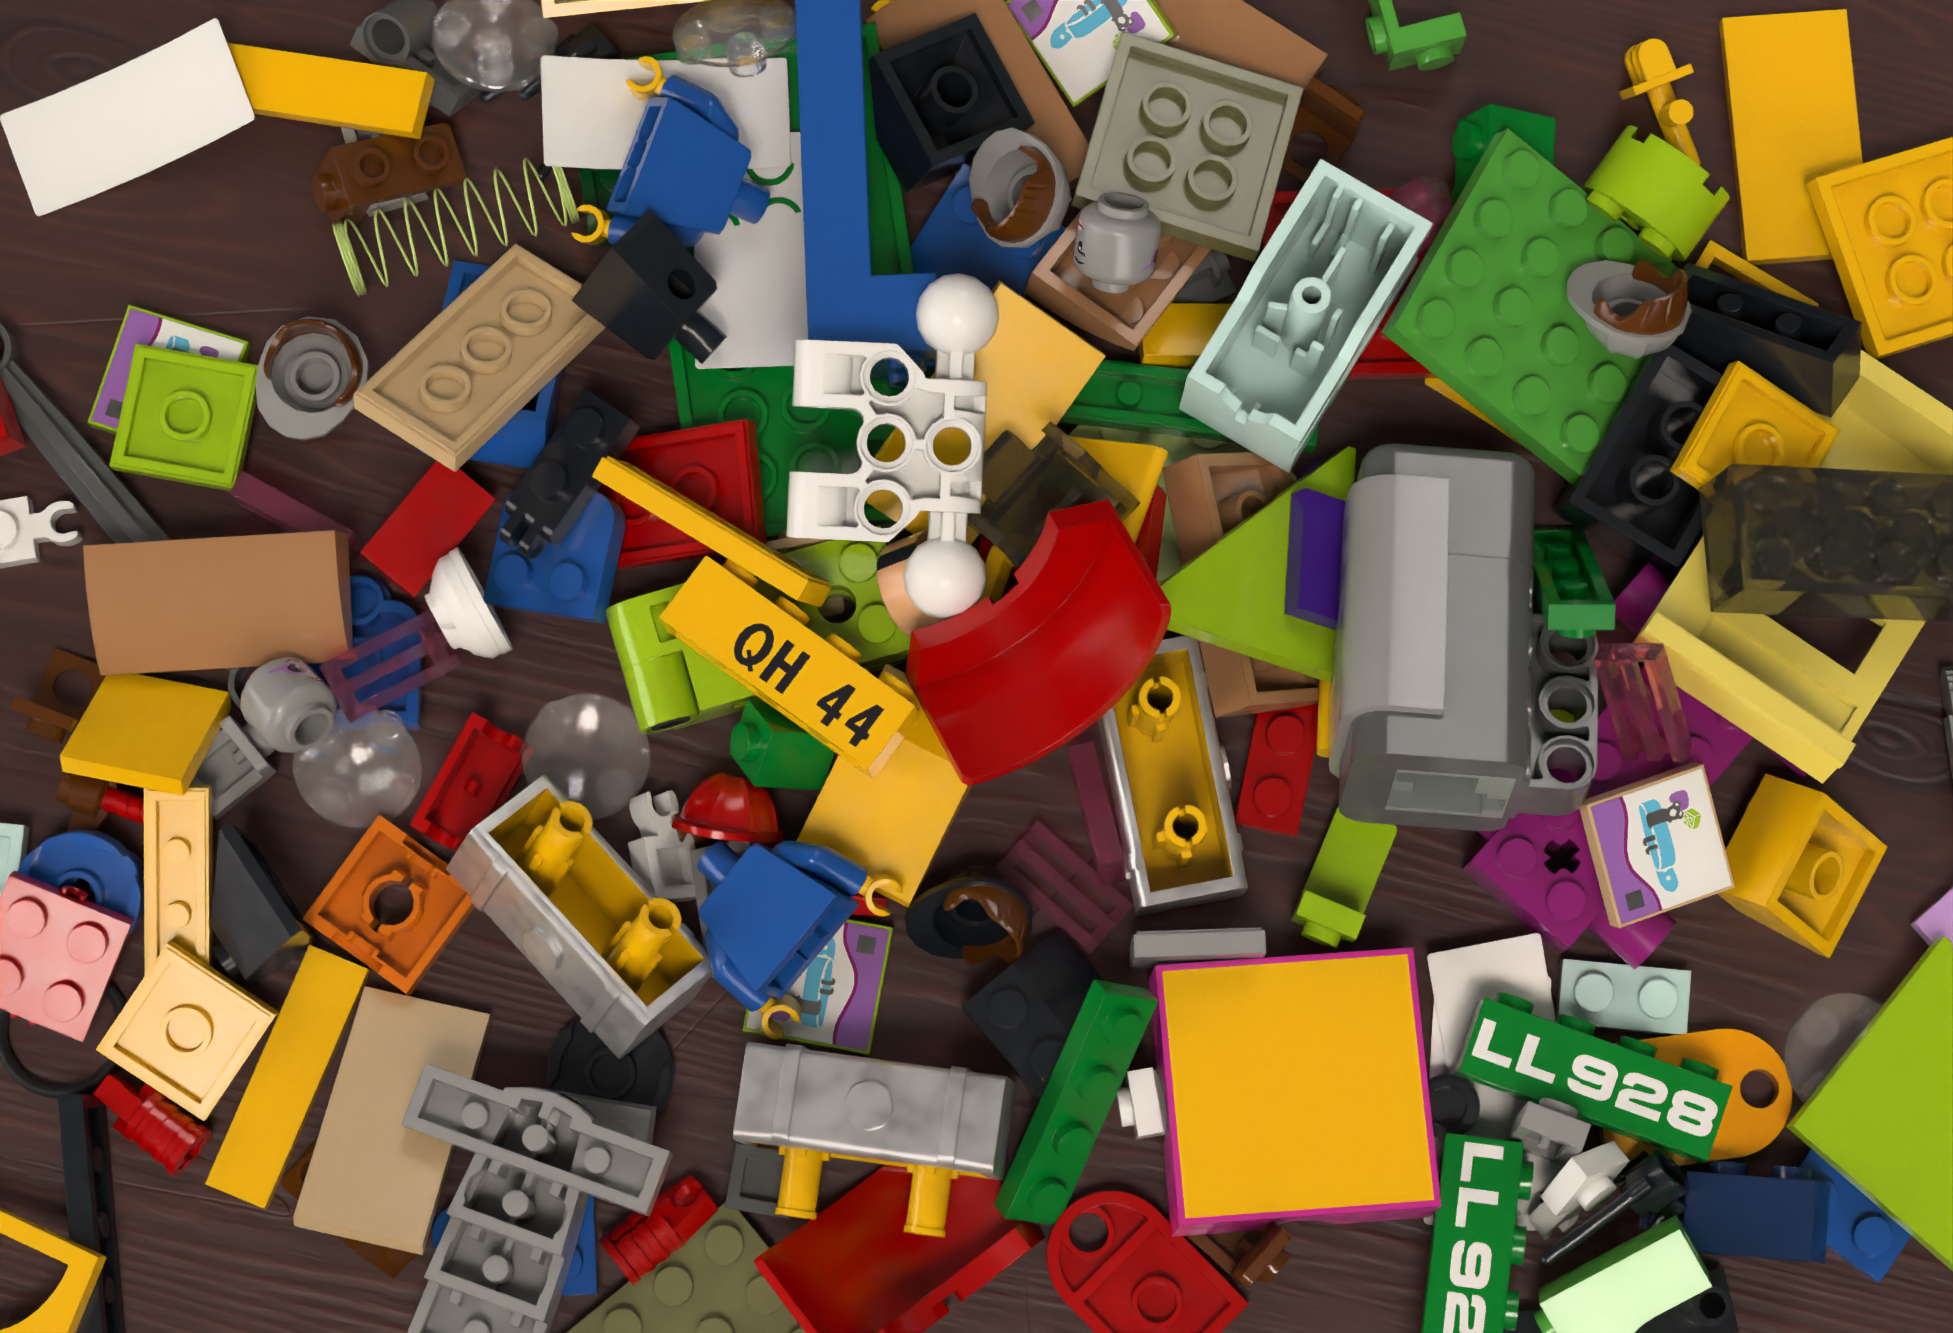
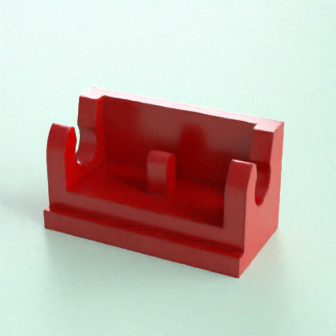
(426, 527)
(471, 783)

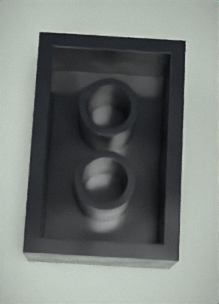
(1627, 487)

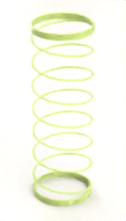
(350, 259)

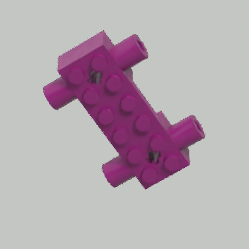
(1569, 902)

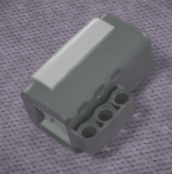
(1439, 654)

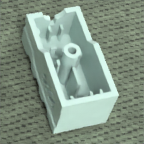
(1304, 315)

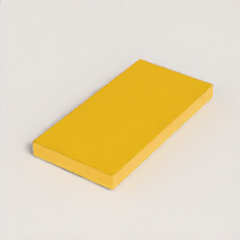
(1787, 125)
(1031, 377)

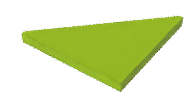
(1239, 584)
(1890, 1106)

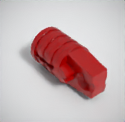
(154, 1123)
(647, 1241)

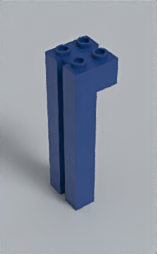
(840, 287)

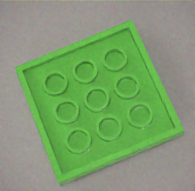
(1496, 313)

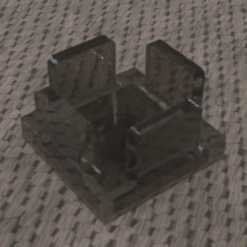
(1029, 483)

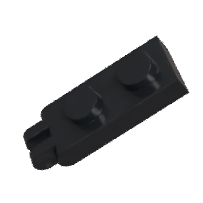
(561, 476)

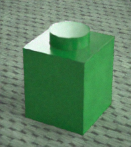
(777, 751)

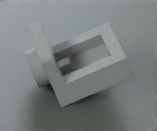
(234, 765)

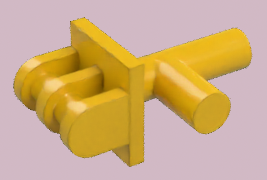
(1651, 72)

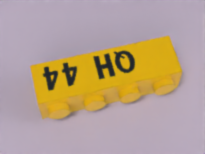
(791, 666)

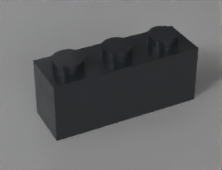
(1784, 340)

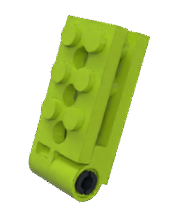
(680, 688)

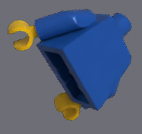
(680, 166)
(776, 916)

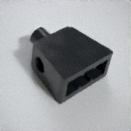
(652, 293)

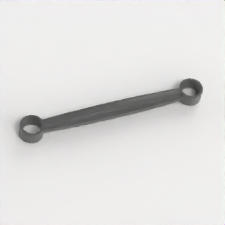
(83, 468)

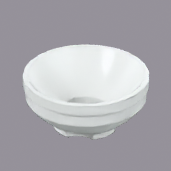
(461, 611)

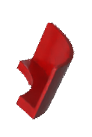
(1048, 655)
(868, 1276)

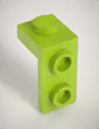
(1343, 880)

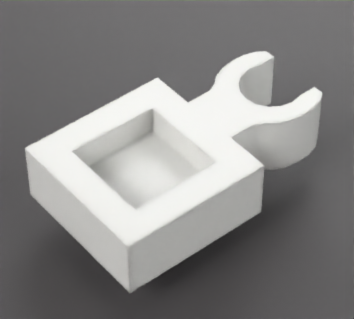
(24, 529)
(659, 854)
(1581, 1184)

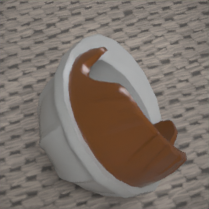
(1018, 189)
(1630, 306)
(310, 377)

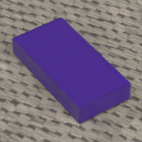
(1314, 557)

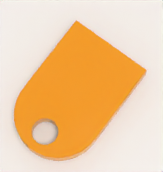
(1734, 1055)

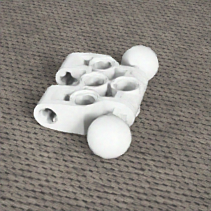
(957, 320)

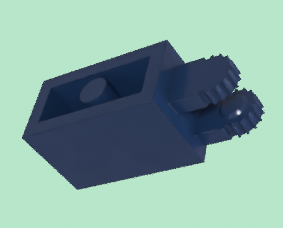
(1755, 1215)

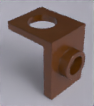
(1332, 117)
(45, 713)

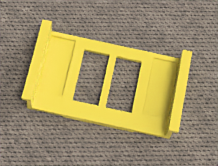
(1760, 670)

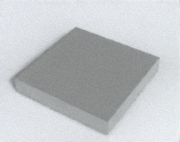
(1193, 946)

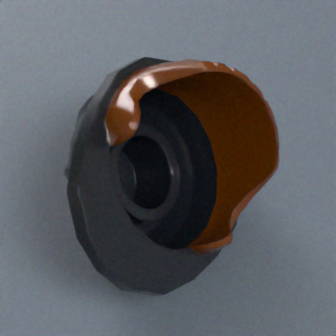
(971, 917)

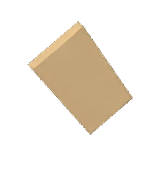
(480, 359)
(367, 1169)

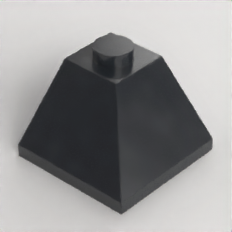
(941, 101)
(253, 911)

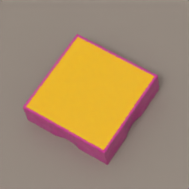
(1294, 1091)

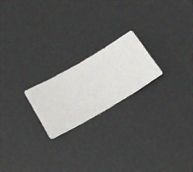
(594, 115)
(128, 119)
(759, 279)
(1479, 971)

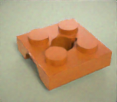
(347, 903)

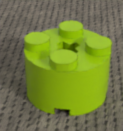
(1655, 194)

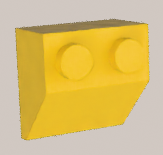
(1800, 863)

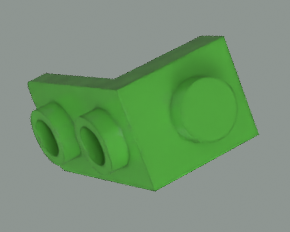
(1425, 43)

